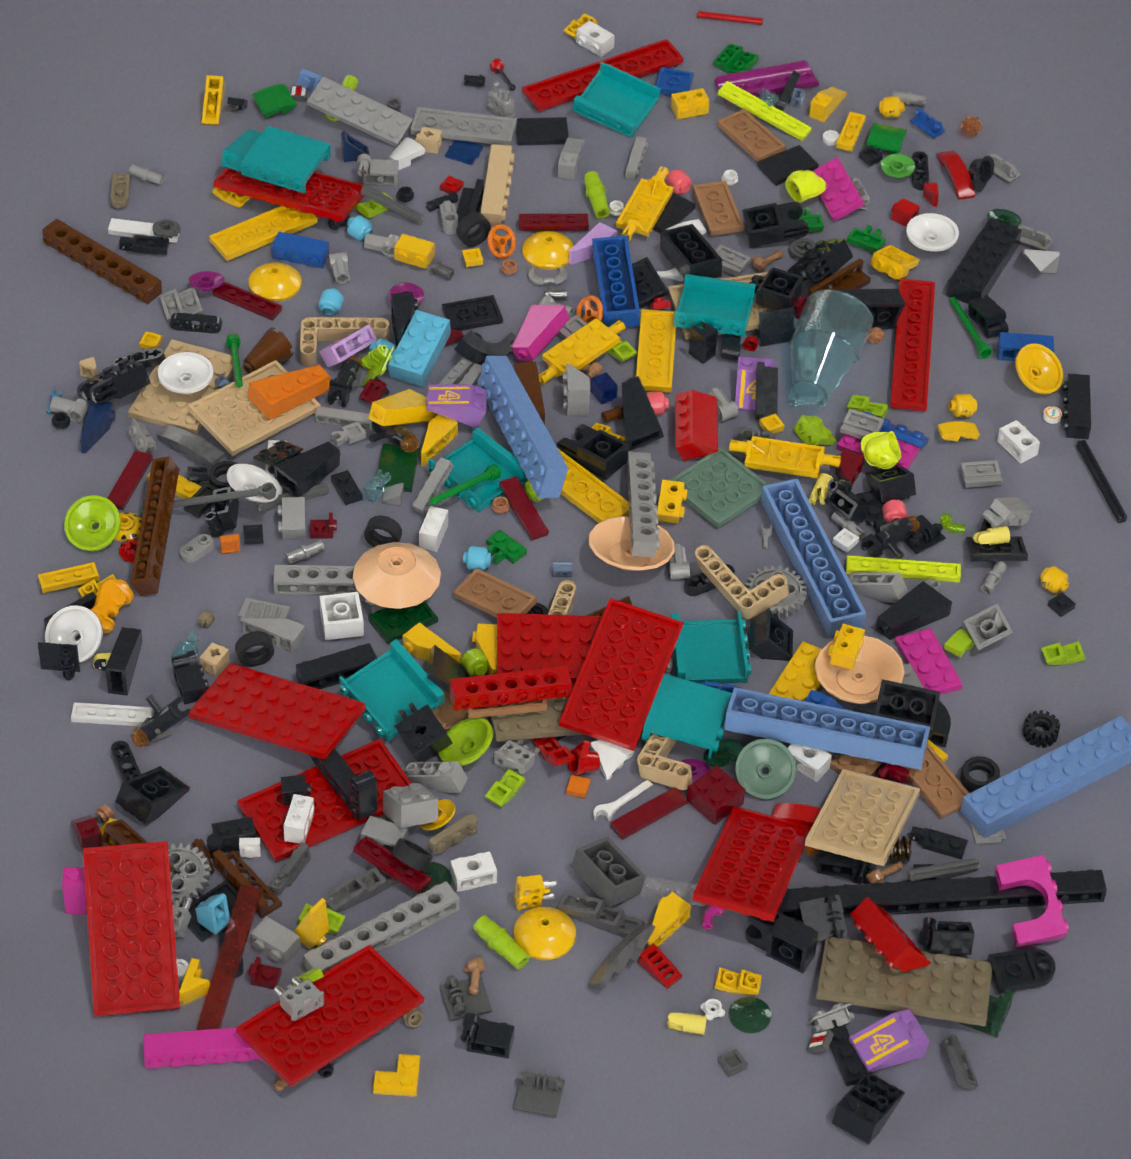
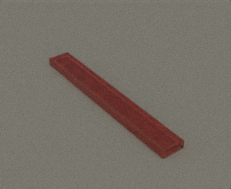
(229, 958)

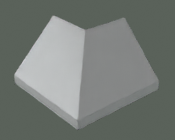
(1042, 260)
(988, 626)

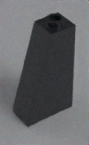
(639, 416)
(307, 468)
(913, 611)
(123, 661)

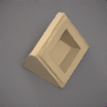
(88, 368)

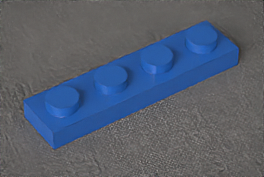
(916, 438)

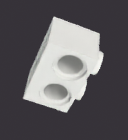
(1018, 441)
(298, 819)

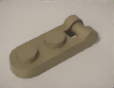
(120, 190)
(454, 834)

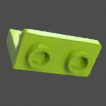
(813, 431)

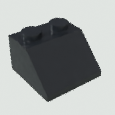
(892, 483)
(770, 638)

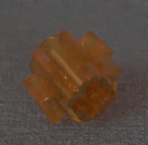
(971, 126)

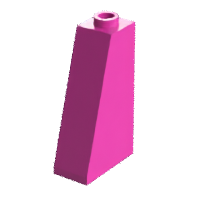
(538, 330)

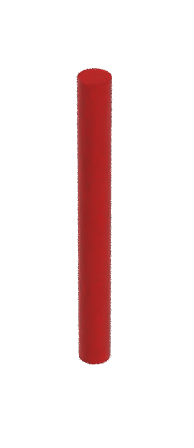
(726, 17)

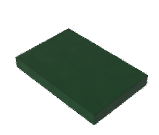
(400, 465)
(394, 623)

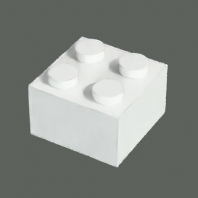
(341, 616)

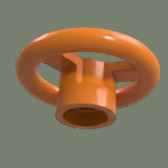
(499, 242)
(590, 312)

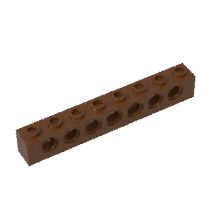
(102, 261)
(155, 526)

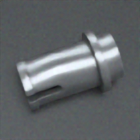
(439, 268)
(556, 294)

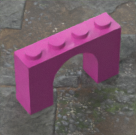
(1036, 874)
(74, 890)

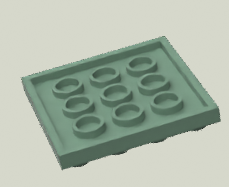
(720, 487)

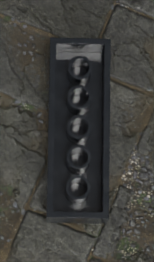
(984, 261)

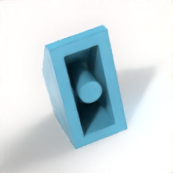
(213, 913)

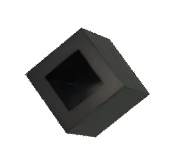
(294, 785)

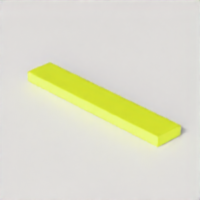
(763, 111)
(907, 568)

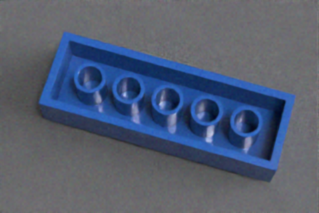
(616, 280)

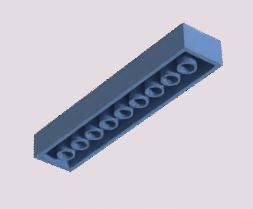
(523, 427)
(812, 556)
(827, 728)
(1049, 778)

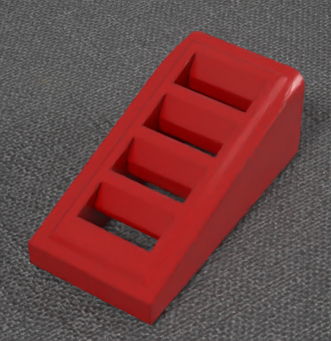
(652, 955)

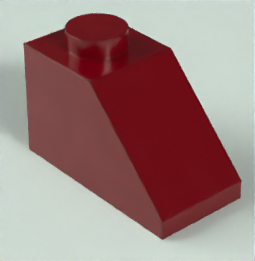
(850, 466)
(87, 832)

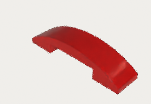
(959, 174)
(553, 751)
(797, 812)

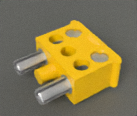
(531, 891)

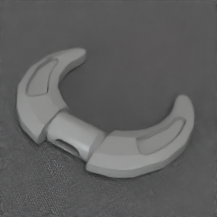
(559, 279)

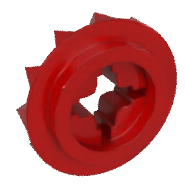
(125, 550)

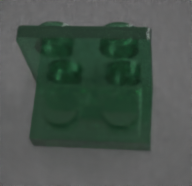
(997, 1012)

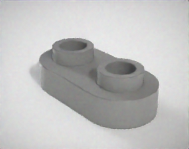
(196, 548)

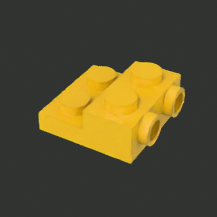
(893, 262)

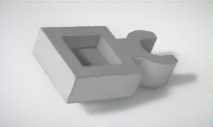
(351, 433)

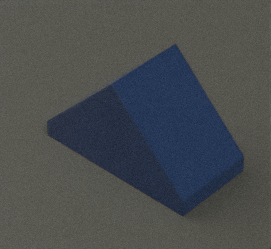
(352, 147)

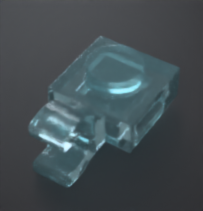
(769, 98)
(375, 486)
(190, 645)

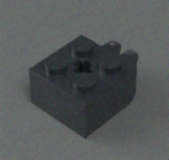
(777, 289)
(422, 733)

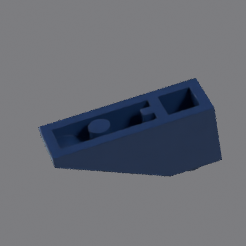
(96, 424)

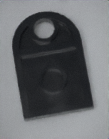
(1021, 969)

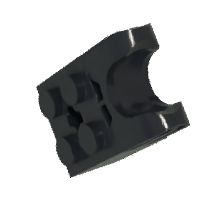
(774, 223)
(822, 260)
(114, 382)
(595, 450)
(784, 940)

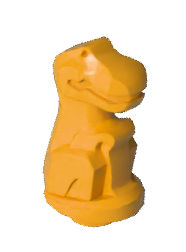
(109, 600)

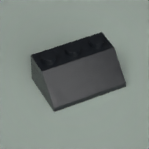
(907, 703)

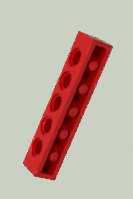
(510, 687)

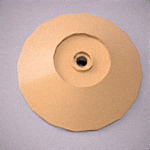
(612, 544)
(396, 575)
(862, 683)

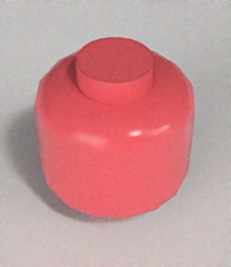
(679, 180)
(658, 402)
(893, 511)

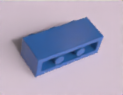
(300, 249)
(1011, 343)

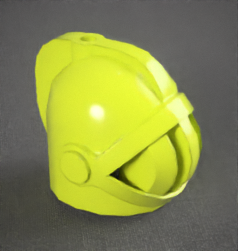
(807, 183)
(881, 449)

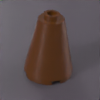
(268, 349)

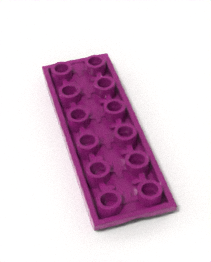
(770, 78)

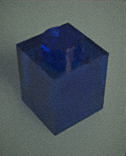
(604, 388)

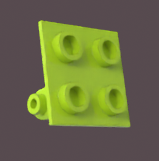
(376, 362)

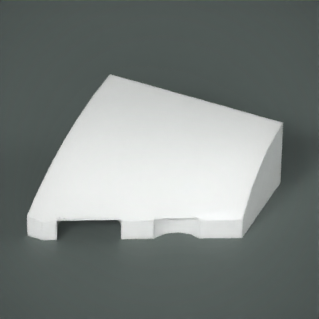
(406, 151)
(610, 756)

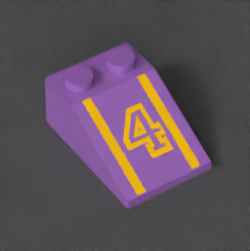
(746, 382)
(458, 402)
(890, 1041)

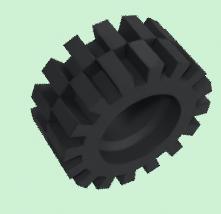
(1039, 737)

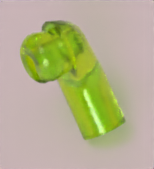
(950, 526)

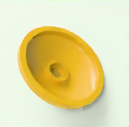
(547, 250)
(275, 281)
(1039, 369)
(545, 941)

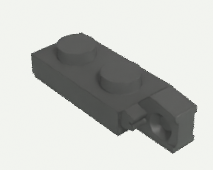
(291, 869)
(959, 1061)

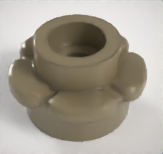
(206, 618)
(413, 1018)

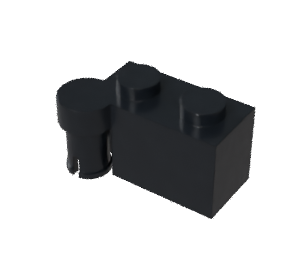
(988, 315)
(846, 501)
(222, 514)
(189, 677)
(226, 834)
(841, 866)
(948, 937)
(487, 1036)

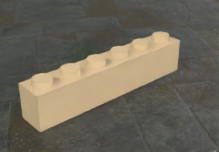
(496, 184)

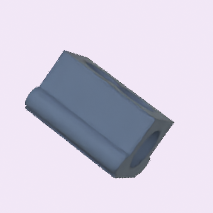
(797, 95)
(222, 381)
(562, 568)

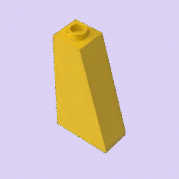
(401, 409)

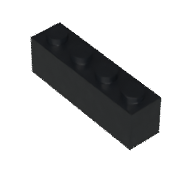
(1077, 406)
(327, 669)

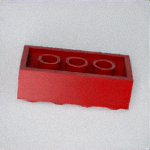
(696, 424)
(888, 937)

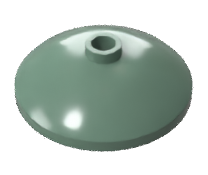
(769, 755)

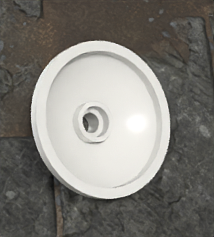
(932, 232)
(185, 372)
(250, 477)
(76, 621)

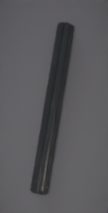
(1101, 481)

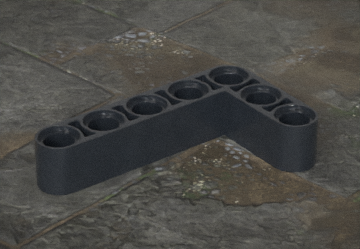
(357, 791)

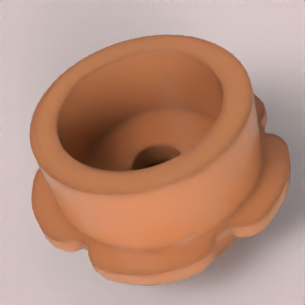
(509, 267)
(875, 335)
(500, 505)
(104, 813)

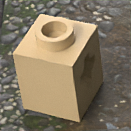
(430, 139)
(214, 659)

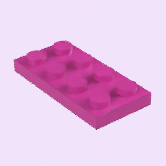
(840, 193)
(908, 451)
(929, 661)

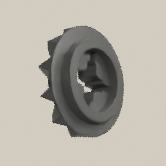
(166, 228)
(798, 245)

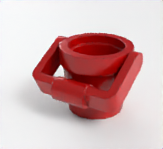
(585, 760)

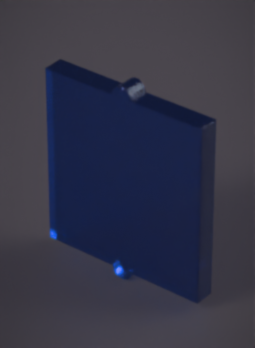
(464, 151)

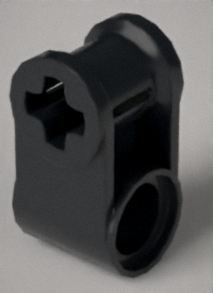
(731, 347)

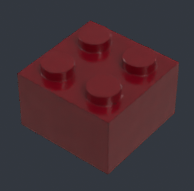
(715, 794)

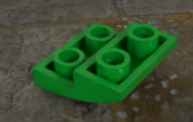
(735, 60)
(274, 99)
(886, 137)

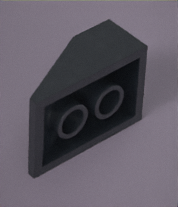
(402, 311)
(151, 794)

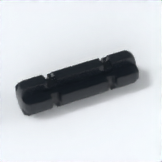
(432, 205)

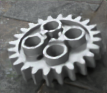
(797, 590)
(180, 875)

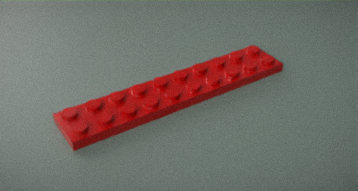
(573, 83)
(913, 346)

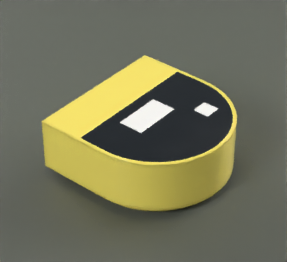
(100, 661)

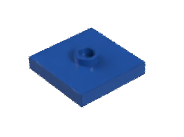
(674, 81)

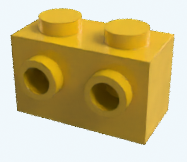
(690, 103)
(414, 251)
(671, 500)
(847, 646)

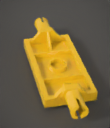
(645, 205)
(580, 348)
(784, 456)

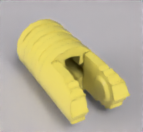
(820, 489)
(993, 536)
(687, 1022)

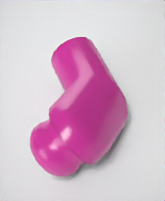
(708, 915)

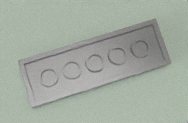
(360, 112)
(466, 126)

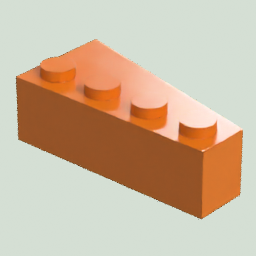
(288, 390)

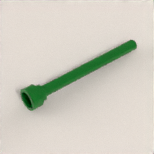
(233, 342)
(983, 349)
(491, 473)

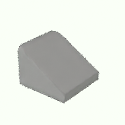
(393, 494)

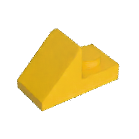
(193, 984)

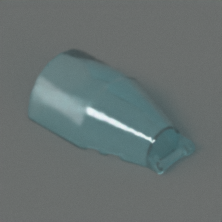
(826, 345)

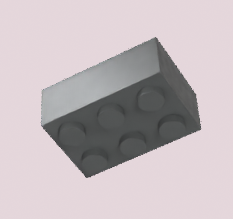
(608, 871)

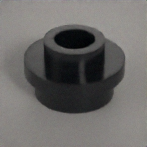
(405, 194)
(60, 420)

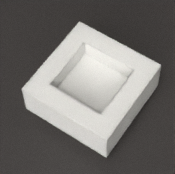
(845, 540)
(250, 847)

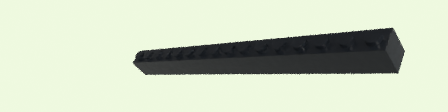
(950, 894)

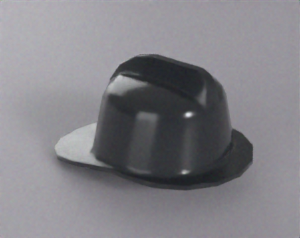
(981, 171)

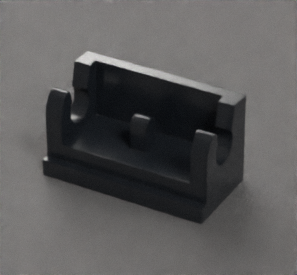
(703, 342)

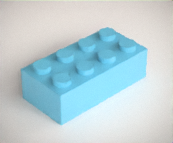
(419, 348)

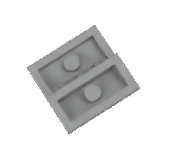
(182, 302)

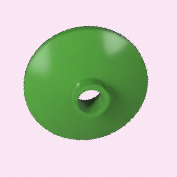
(897, 165)

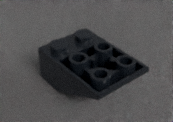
(867, 1107)

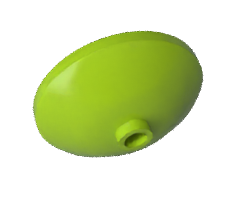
(84, 515)
(469, 739)

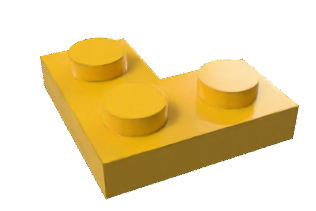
(402, 1082)

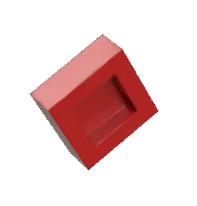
(451, 185)
(659, 303)

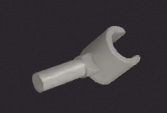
(766, 533)

